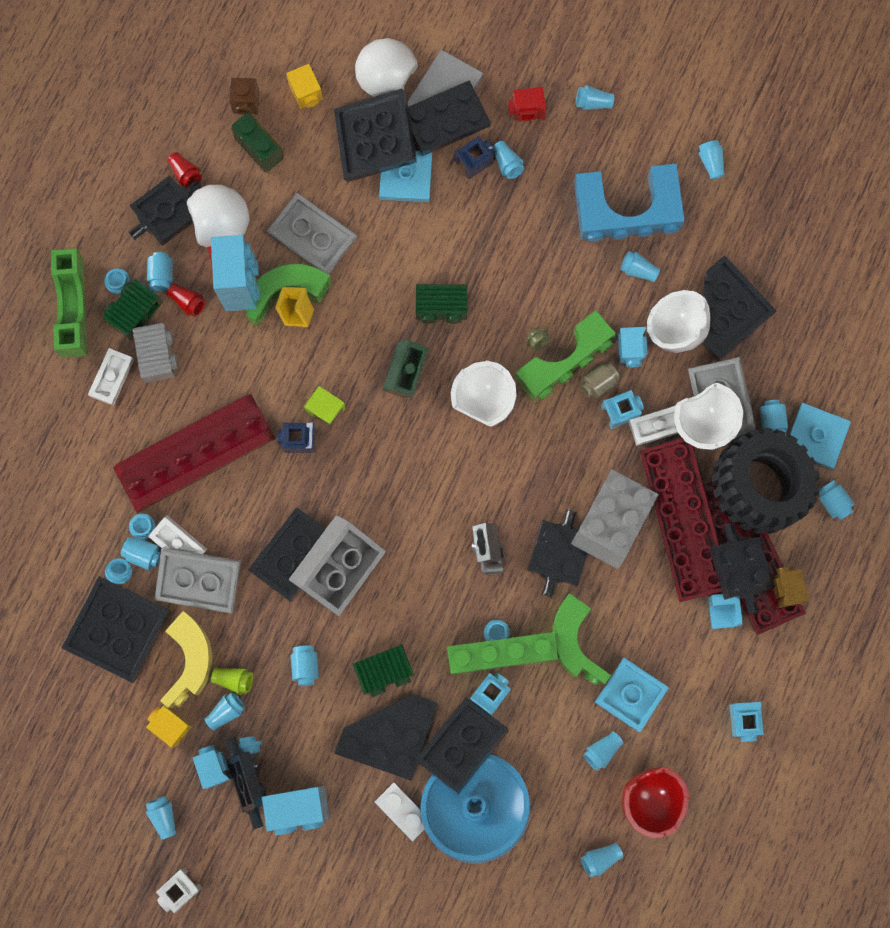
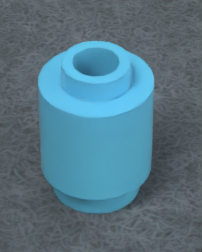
(159, 272)
(774, 416)
(836, 500)
(141, 553)
(304, 665)

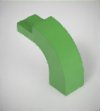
(289, 275)
(565, 630)

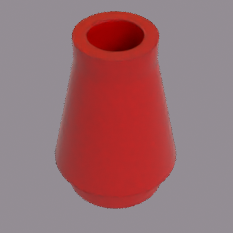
(184, 170)
(188, 300)

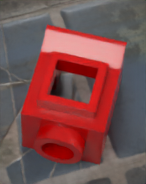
(528, 104)

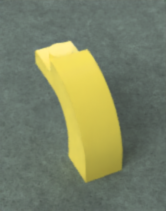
(197, 656)

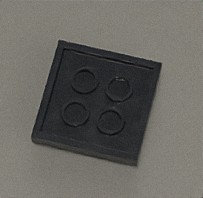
(375, 135)
(116, 629)

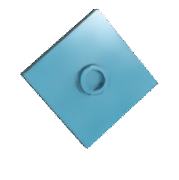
(408, 182)
(820, 433)
(631, 695)

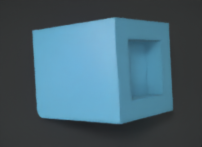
(724, 612)

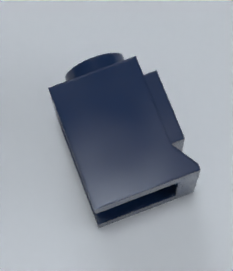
(472, 165)
(304, 446)

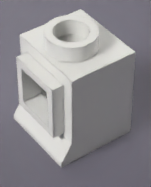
(185, 884)

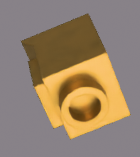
(790, 587)

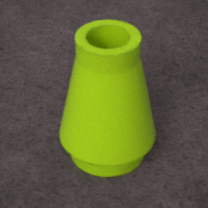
(234, 679)

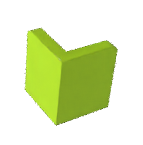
(324, 405)

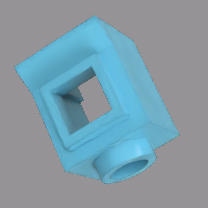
(632, 346)
(616, 417)
(484, 701)
(740, 709)
(211, 767)

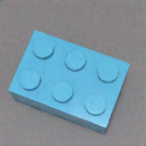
(235, 273)
(295, 808)

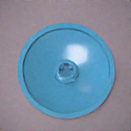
(482, 818)

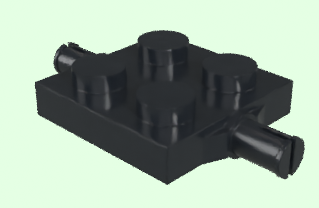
(163, 210)
(555, 556)
(741, 568)
(244, 777)

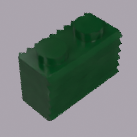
(257, 142)
(441, 303)
(132, 309)
(405, 369)
(384, 670)

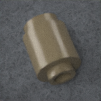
(599, 380)

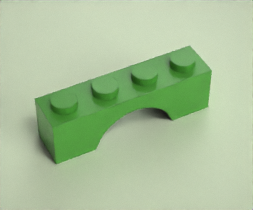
(69, 281)
(540, 377)
(502, 653)

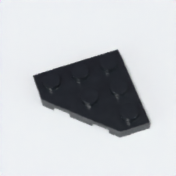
(733, 306)
(390, 736)

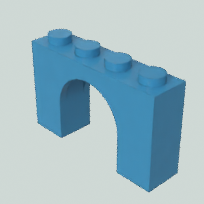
(600, 221)

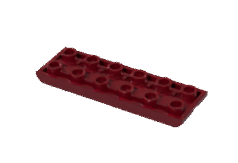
(193, 453)
(683, 517)
(769, 615)

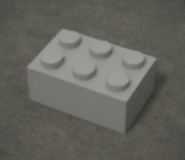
(614, 519)
(337, 565)

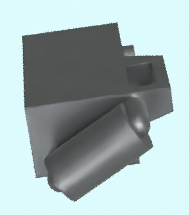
(488, 548)

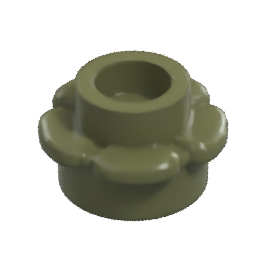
(538, 338)

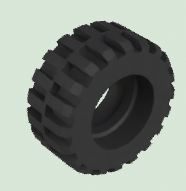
(789, 463)

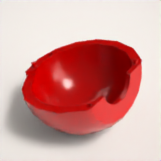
(655, 802)

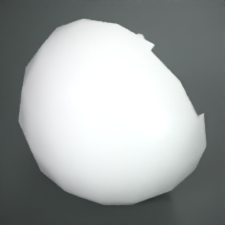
(384, 66)
(217, 213)
(679, 321)
(484, 392)
(710, 417)

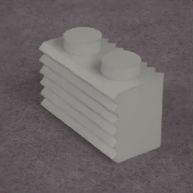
(154, 352)

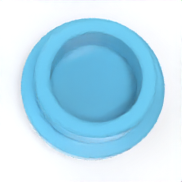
(115, 280)
(142, 526)
(118, 571)
(496, 630)
(250, 744)

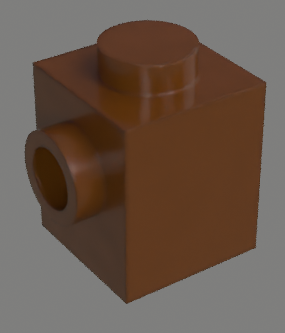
(244, 95)

